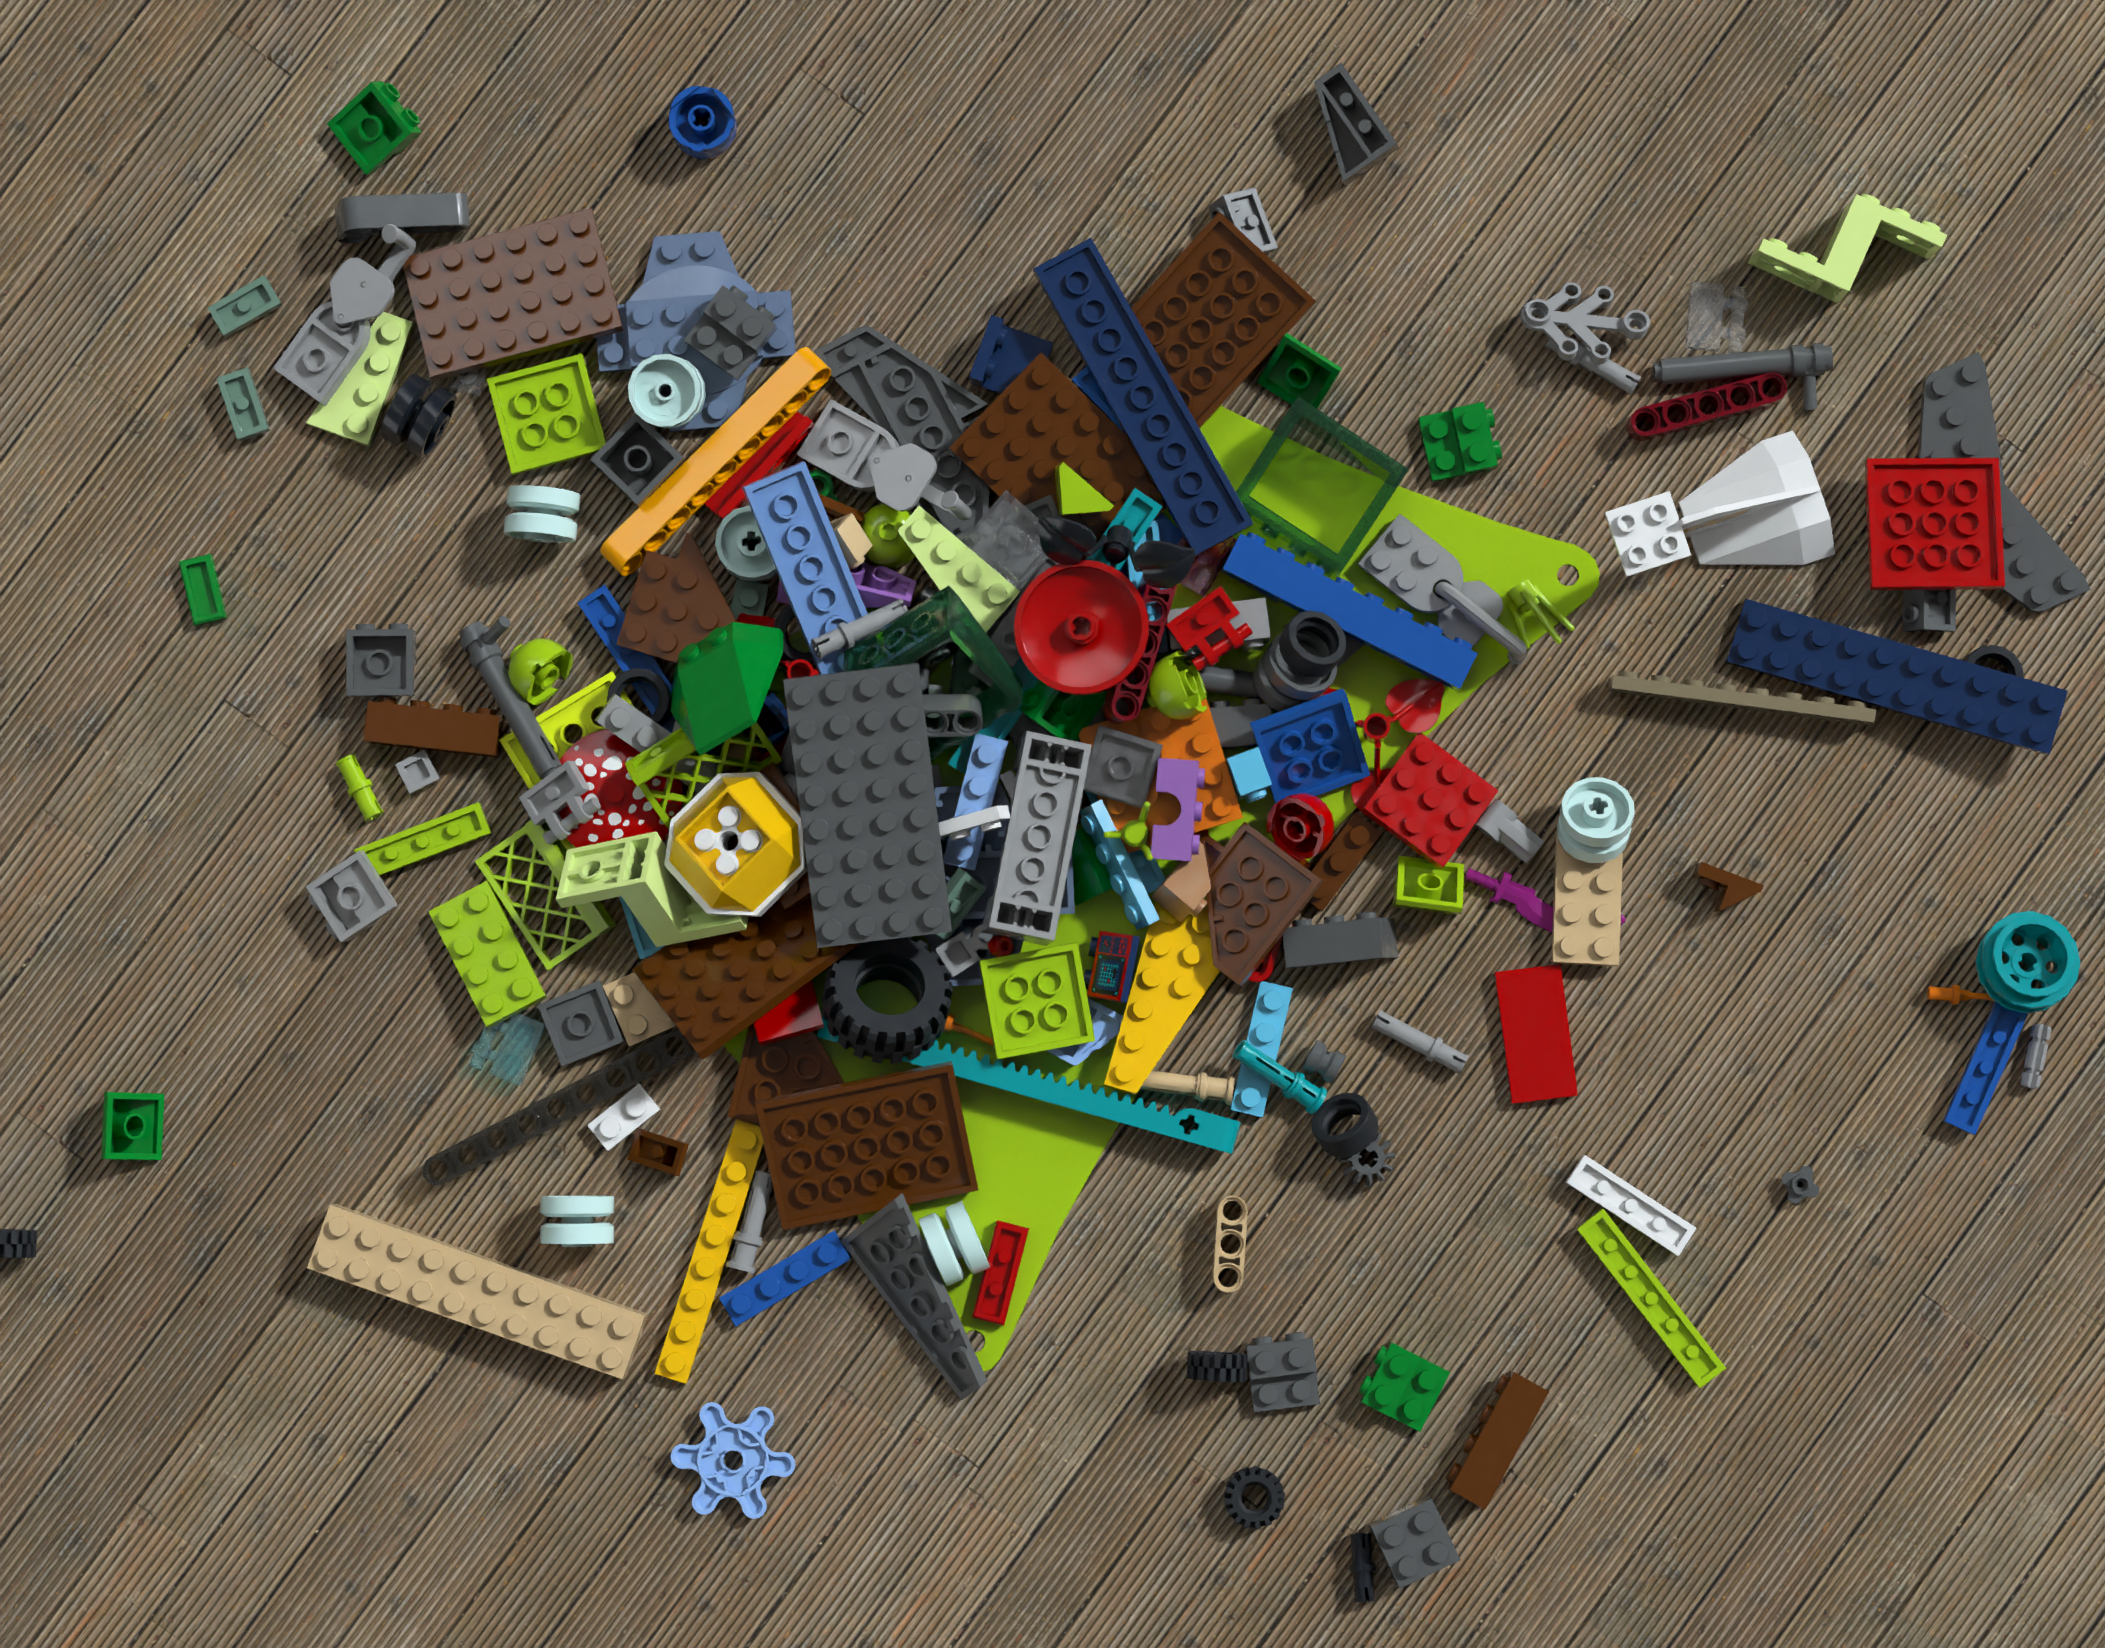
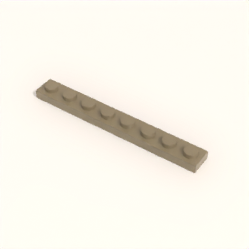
(1727, 696)

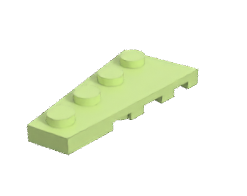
(364, 392)
(956, 565)

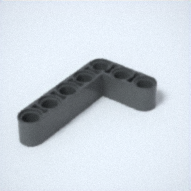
(950, 708)

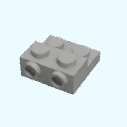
(351, 897)

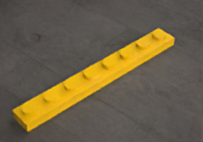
(711, 1252)

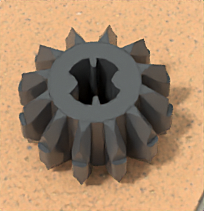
(1365, 1168)

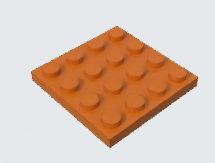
(1184, 740)

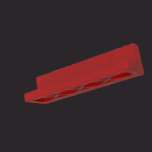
(760, 465)

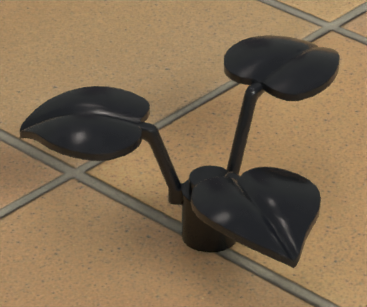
(1160, 561)

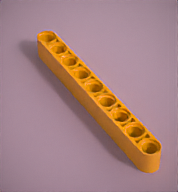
(716, 461)

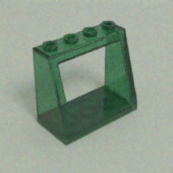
(1347, 444)
(923, 629)

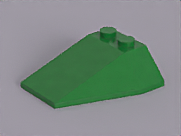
(724, 682)

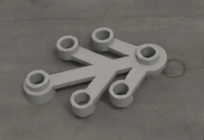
(1580, 321)

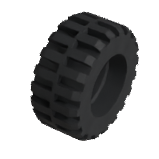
(883, 1034)

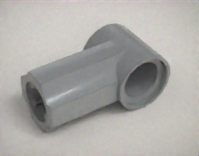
(1503, 826)

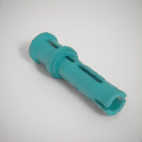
(1292, 1084)

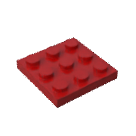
(1430, 800)

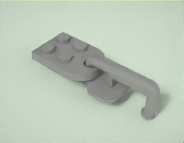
(324, 351)
(872, 460)
(1411, 567)

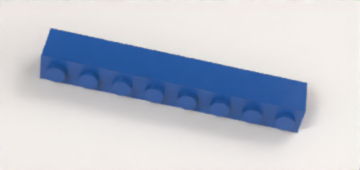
(1358, 615)

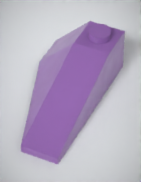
(876, 586)

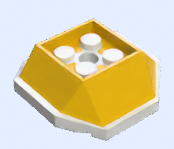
(768, 850)

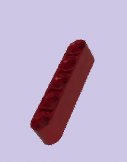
(1721, 400)
(1134, 693)

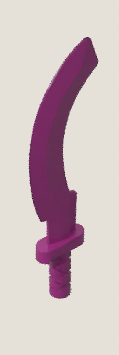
(1524, 897)

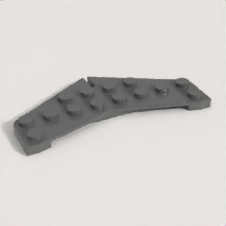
(915, 408)
(1961, 424)

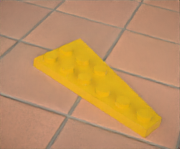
(1166, 988)

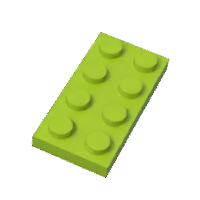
(487, 954)

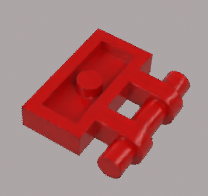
(1204, 619)

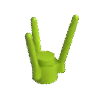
(1527, 597)
(1135, 832)

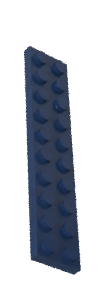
(1142, 397)
(1897, 677)

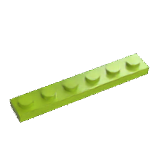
(1651, 1298)

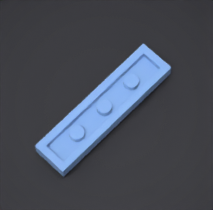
(976, 795)

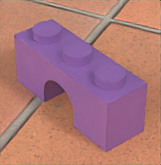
(1178, 839)

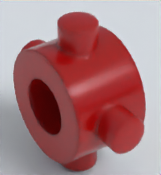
(1000, 946)

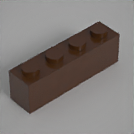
(432, 728)
(1497, 1439)

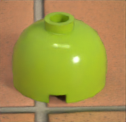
(882, 528)
(537, 667)
(1176, 688)

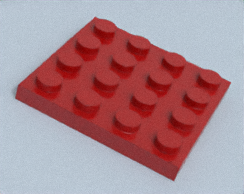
(1934, 523)

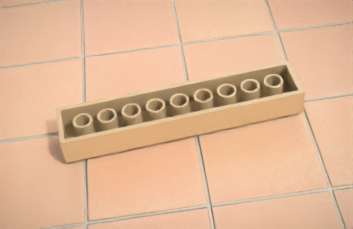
(477, 1291)

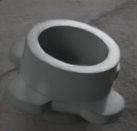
(1791, 1180)

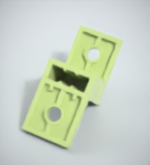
(1847, 247)
(637, 873)

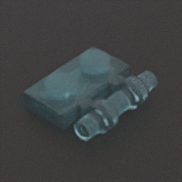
(515, 1051)

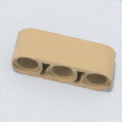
(1229, 1260)

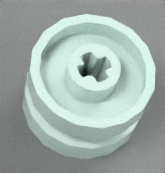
(657, 373)
(541, 514)
(733, 551)
(1595, 820)
(577, 1220)
(951, 1244)

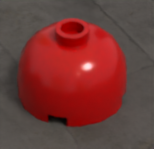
(1301, 825)

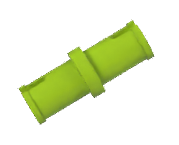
(360, 788)

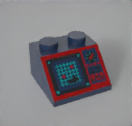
(1112, 966)

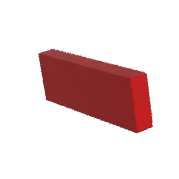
(1000, 1278)

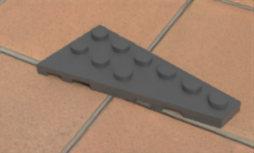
(905, 1275)

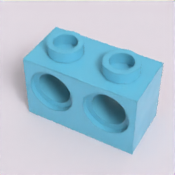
(1249, 775)

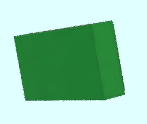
(202, 589)

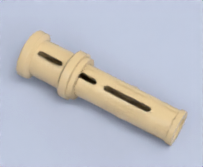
(1200, 1086)

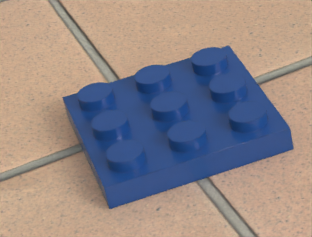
(1311, 747)

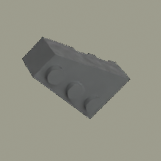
(1353, 125)
(1339, 940)

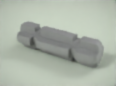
(2035, 1056)

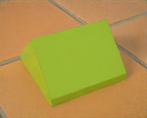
(1075, 494)
(1427, 888)

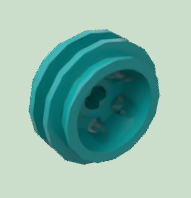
(2012, 985)

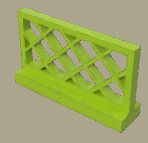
(676, 747)
(554, 857)

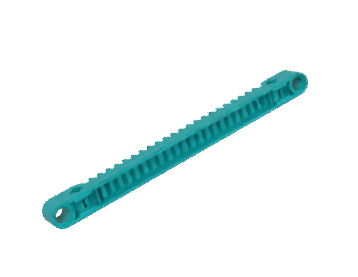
(1212, 1130)

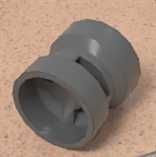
(1324, 1062)

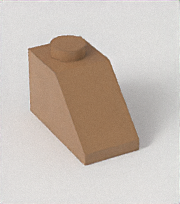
(1185, 887)

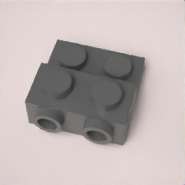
(731, 331)
(380, 661)
(1282, 1372)

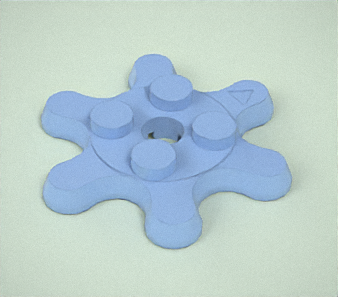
(718, 1479)

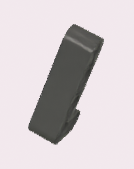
(413, 213)

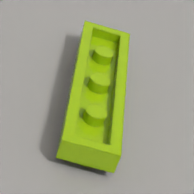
(427, 839)

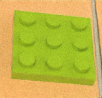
(547, 414)
(1036, 1000)

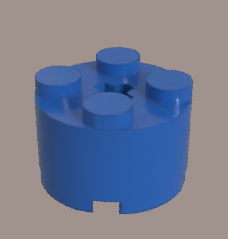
(709, 105)

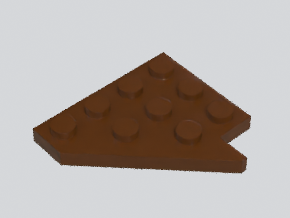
(673, 604)
(1251, 899)
(779, 1070)

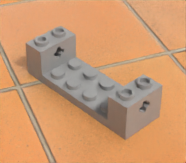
(1038, 838)

